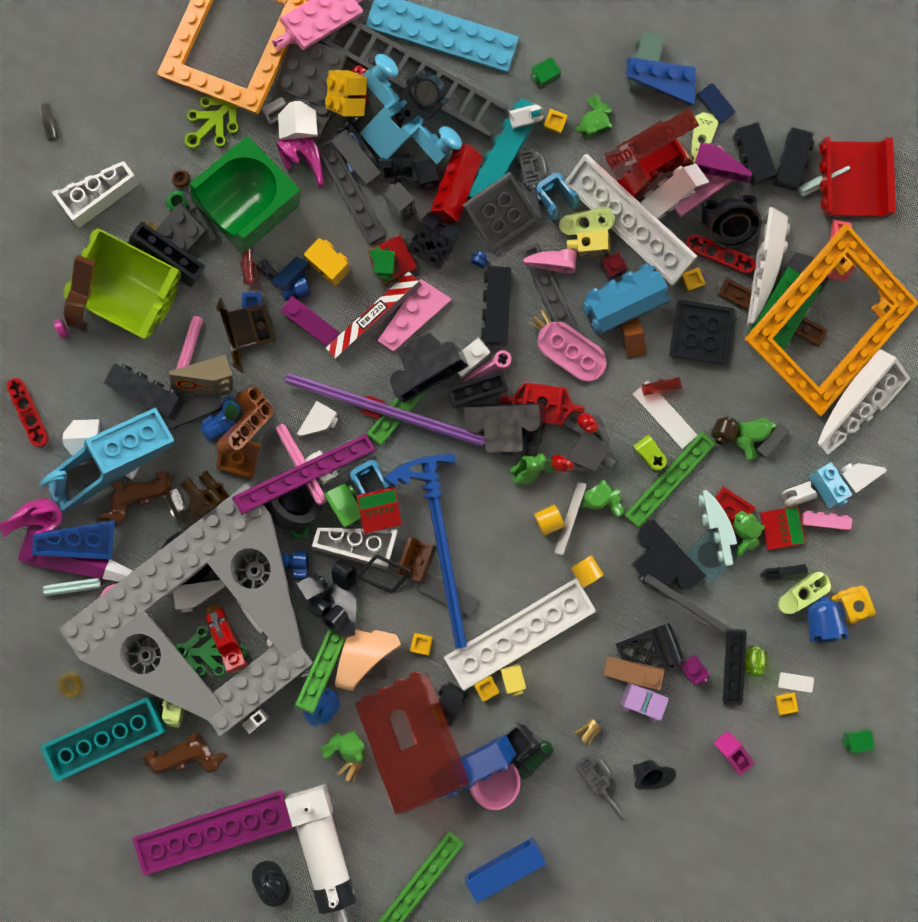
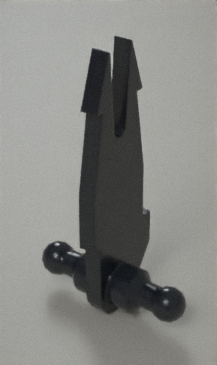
(351, 124)

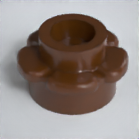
(180, 174)

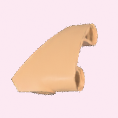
(361, 654)

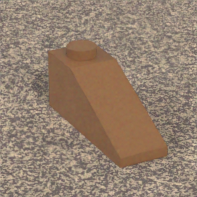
(634, 672)

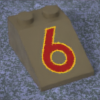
(205, 378)

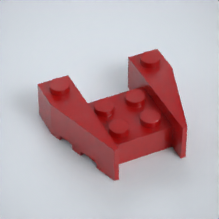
(646, 170)

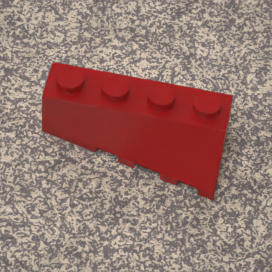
(456, 184)

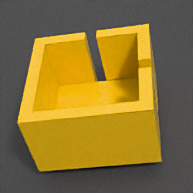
(341, 85)
(326, 260)

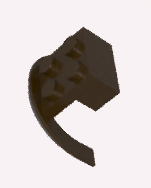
(246, 328)

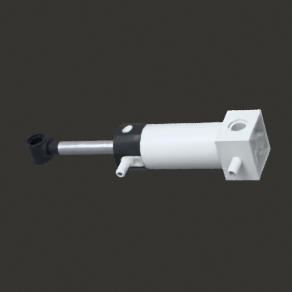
(312, 816)

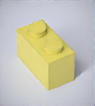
(513, 679)

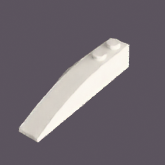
(768, 260)
(866, 394)

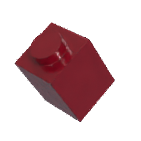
(613, 266)

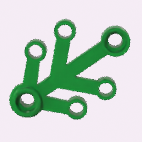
(204, 652)

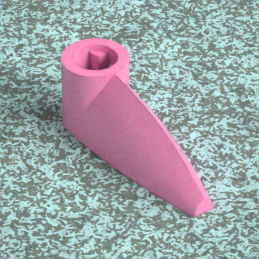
(558, 261)
(490, 367)

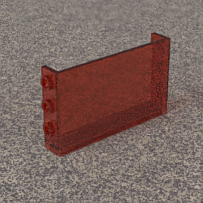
(651, 140)

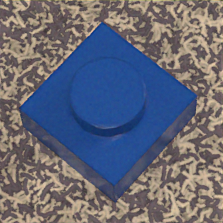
(250, 298)

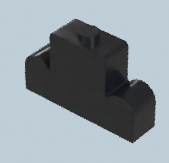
(425, 366)
(504, 424)
(664, 559)

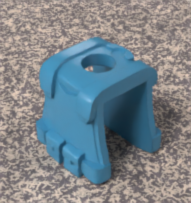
(549, 184)
(365, 469)

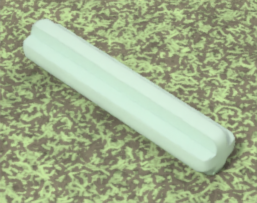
(814, 184)
(70, 587)

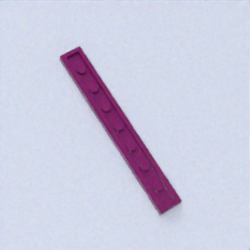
(303, 474)

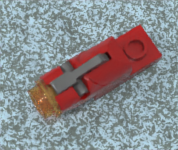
(225, 638)

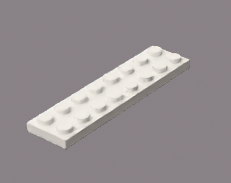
(632, 220)
(519, 634)

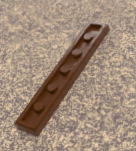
(741, 297)

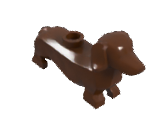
(133, 493)
(183, 754)

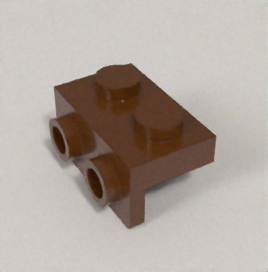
(417, 557)

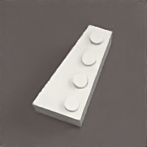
(355, 544)

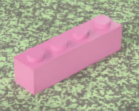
(826, 521)

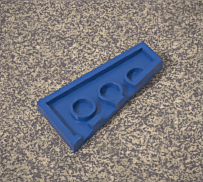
(664, 77)
(79, 542)

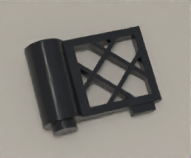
(665, 645)

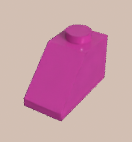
(734, 753)

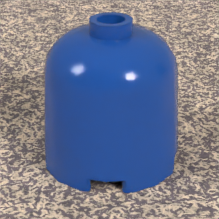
(826, 621)

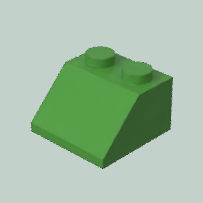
(344, 504)

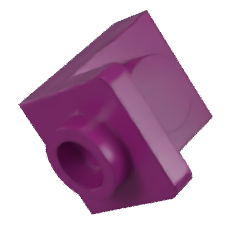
(695, 670)

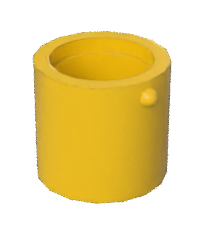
(549, 520)
(587, 571)

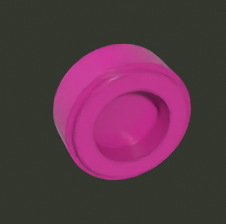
(61, 328)

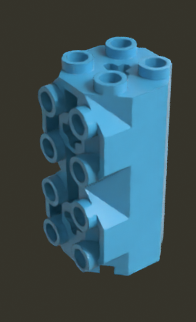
(625, 300)

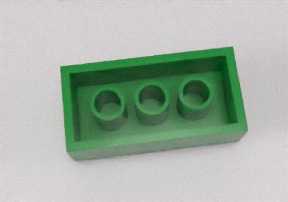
(787, 331)

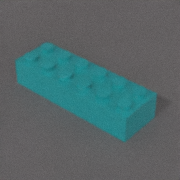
(103, 738)

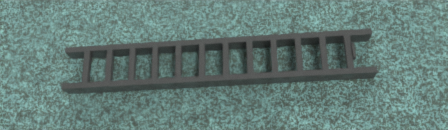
(423, 64)

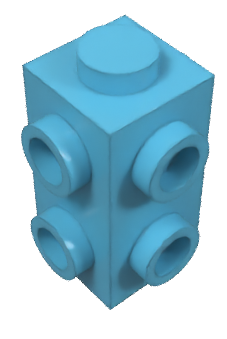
(830, 486)

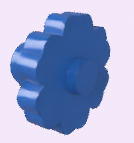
(325, 709)

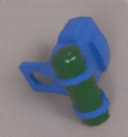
(216, 425)

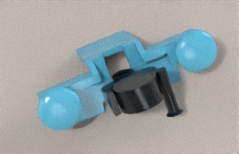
(428, 91)

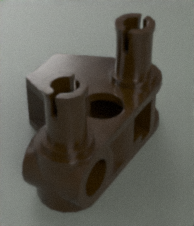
(203, 501)

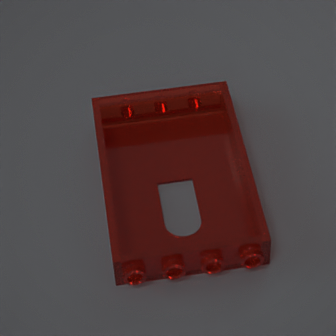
(425, 769)

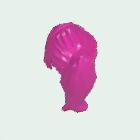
(302, 149)
(38, 512)

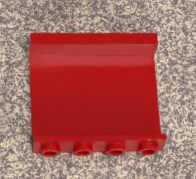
(868, 184)

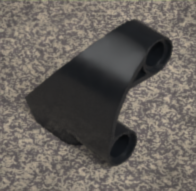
(339, 604)

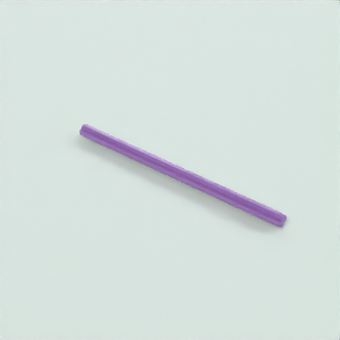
(385, 409)

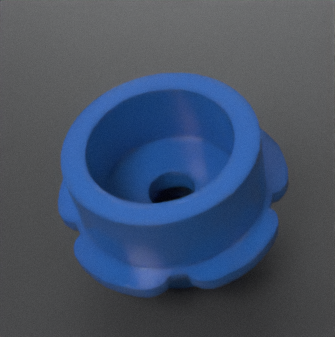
(479, 259)

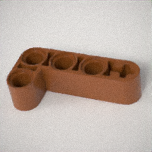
(256, 414)

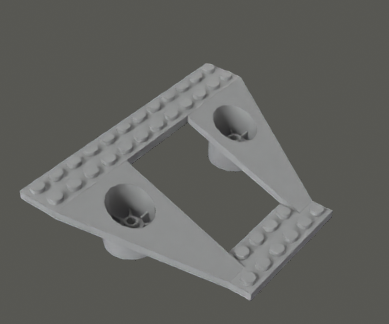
(119, 620)

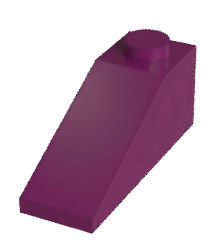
(717, 162)
(309, 321)

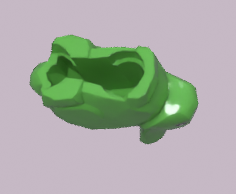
(596, 120)
(752, 433)
(529, 468)
(601, 496)
(749, 530)
(348, 745)

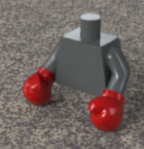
(588, 450)

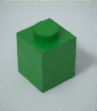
(545, 73)
(384, 264)
(858, 740)

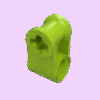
(648, 450)

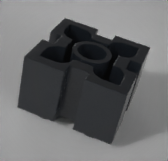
(434, 240)

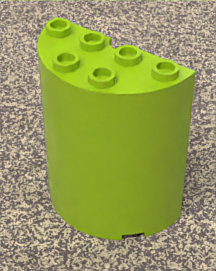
(128, 284)

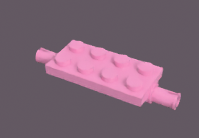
(315, 21)

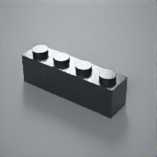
(158, 246)
(497, 305)
(140, 389)

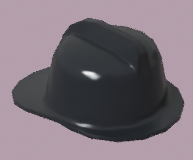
(652, 776)
(270, 883)

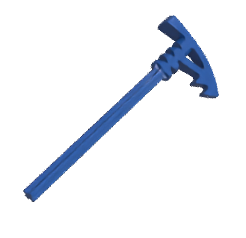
(429, 465)

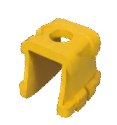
(848, 598)

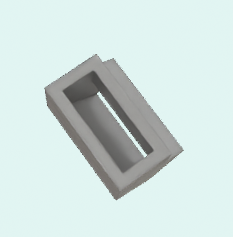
(273, 108)

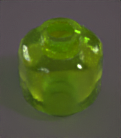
(756, 660)

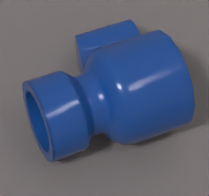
(299, 288)
(298, 561)

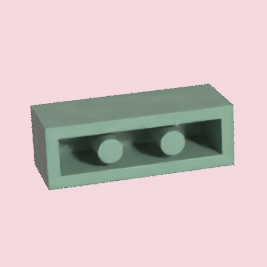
(649, 48)

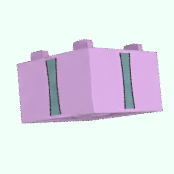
(644, 701)

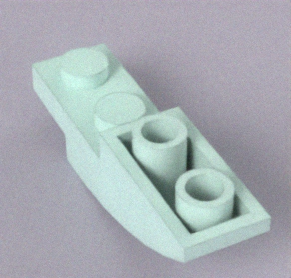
(716, 518)

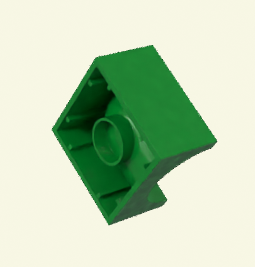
(245, 194)

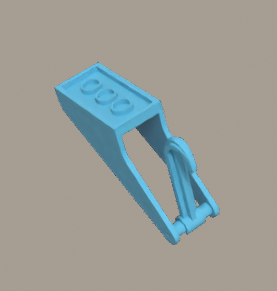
(115, 453)

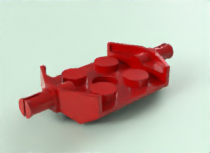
(558, 399)

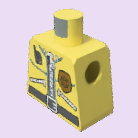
(598, 247)

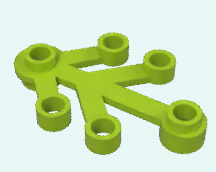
(215, 118)

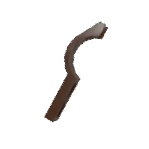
(80, 292)

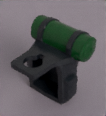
(528, 750)

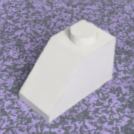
(318, 420)
(860, 475)

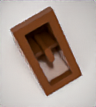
(633, 338)

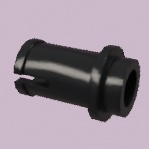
(266, 269)

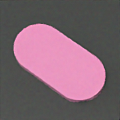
(572, 351)

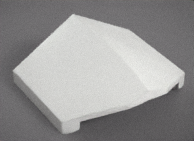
(297, 121)
(78, 432)

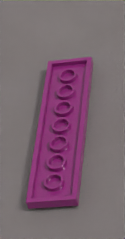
(212, 832)

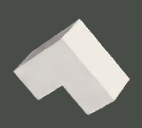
(255, 720)

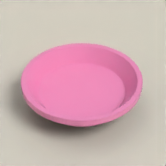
(498, 790)

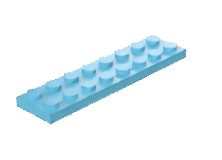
(443, 33)

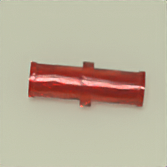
(248, 267)
(661, 386)

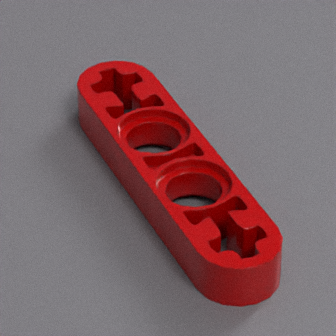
(719, 257)
(24, 414)

